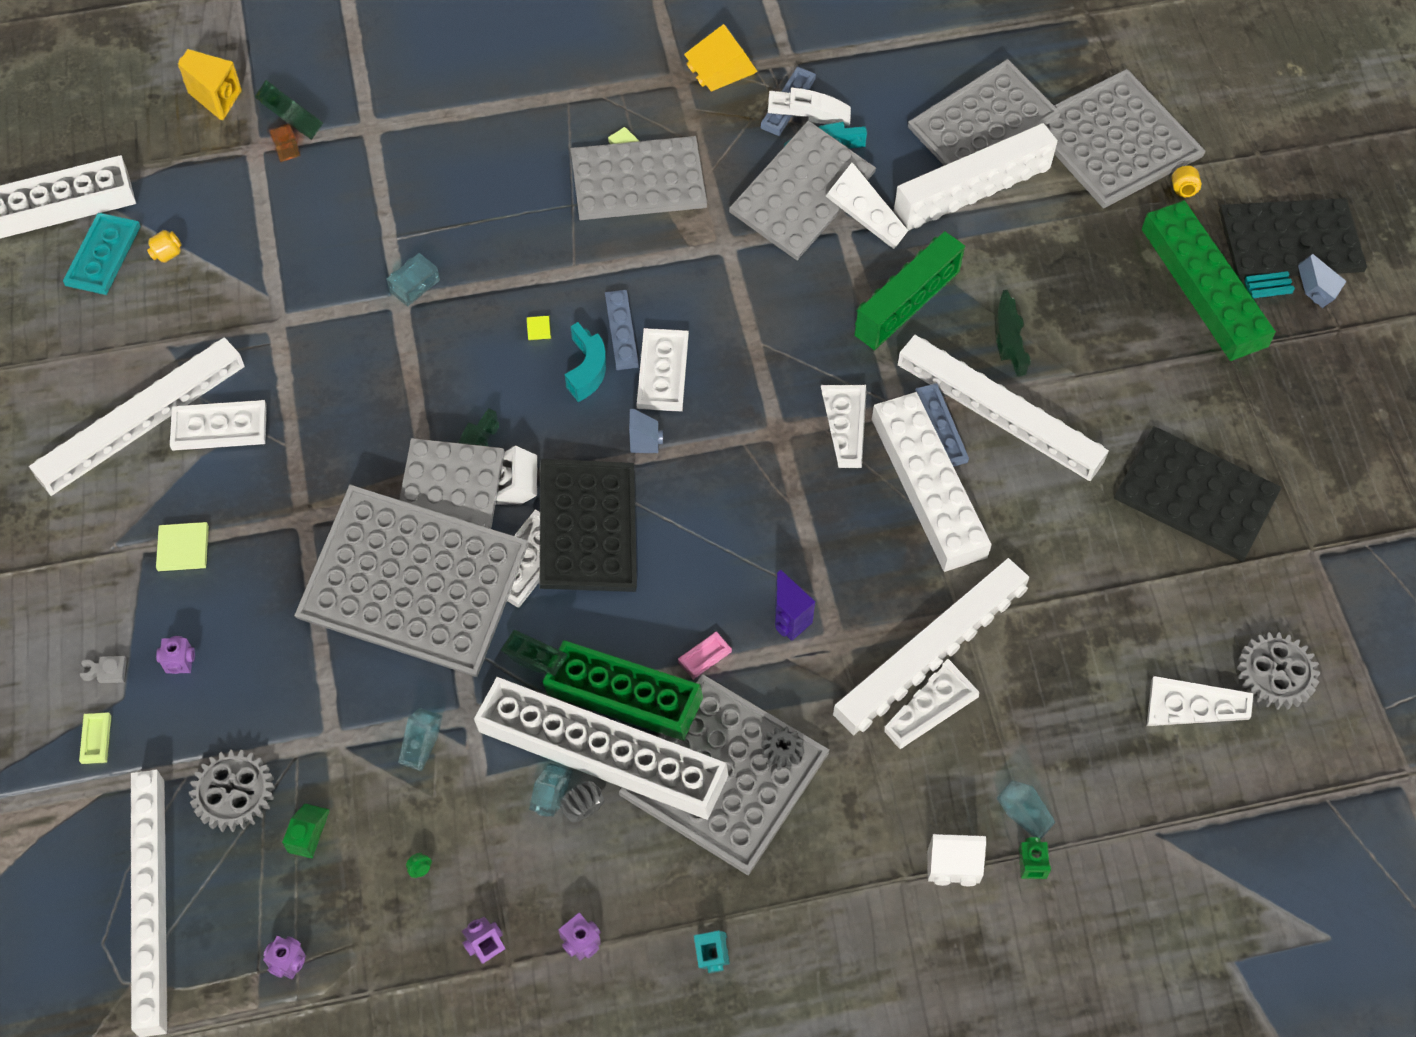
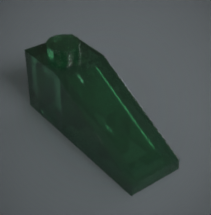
(533, 653)

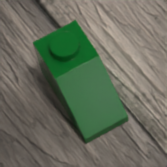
(305, 830)

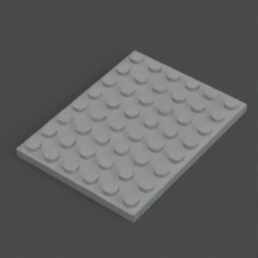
(412, 580)

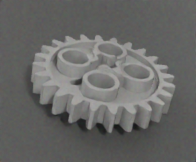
(1264, 682)
(238, 770)

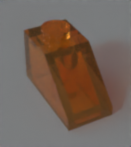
(284, 142)

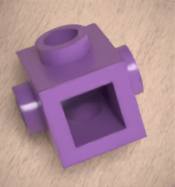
(175, 655)
(580, 937)
(483, 939)
(290, 962)

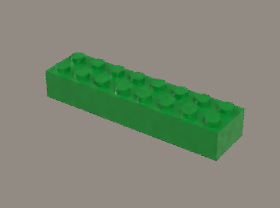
(1208, 280)

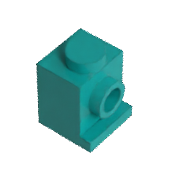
(704, 946)

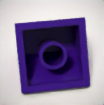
(792, 607)

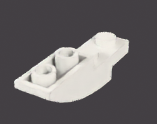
(814, 105)

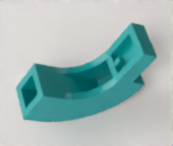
(590, 374)

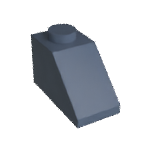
(1320, 281)
(644, 433)

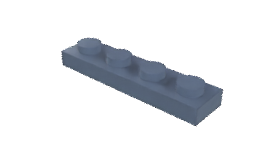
(800, 79)
(621, 330)
(943, 423)

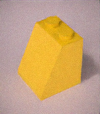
(719, 60)
(210, 81)

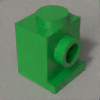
(1030, 866)

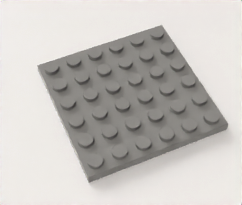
(1119, 138)
(754, 795)

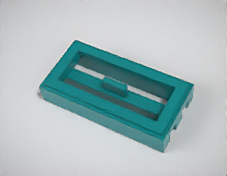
(1268, 281)

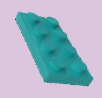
(101, 253)

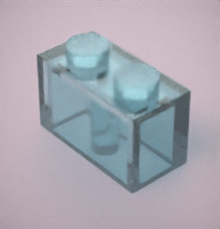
(413, 279)

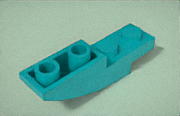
(849, 137)

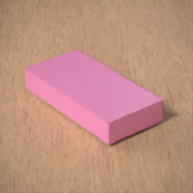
(704, 655)

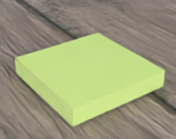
(182, 546)

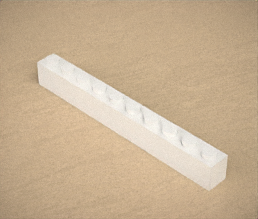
(1003, 407)
(136, 416)
(930, 646)
(148, 905)

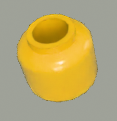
(1186, 181)
(164, 246)

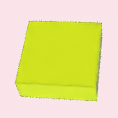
(538, 328)

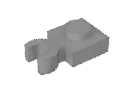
(108, 670)

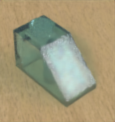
(419, 738)
(550, 789)
(1026, 808)

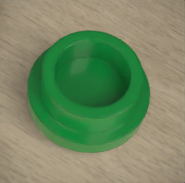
(418, 865)

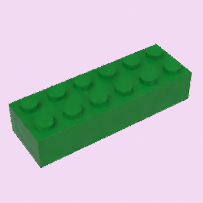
(909, 290)
(625, 691)

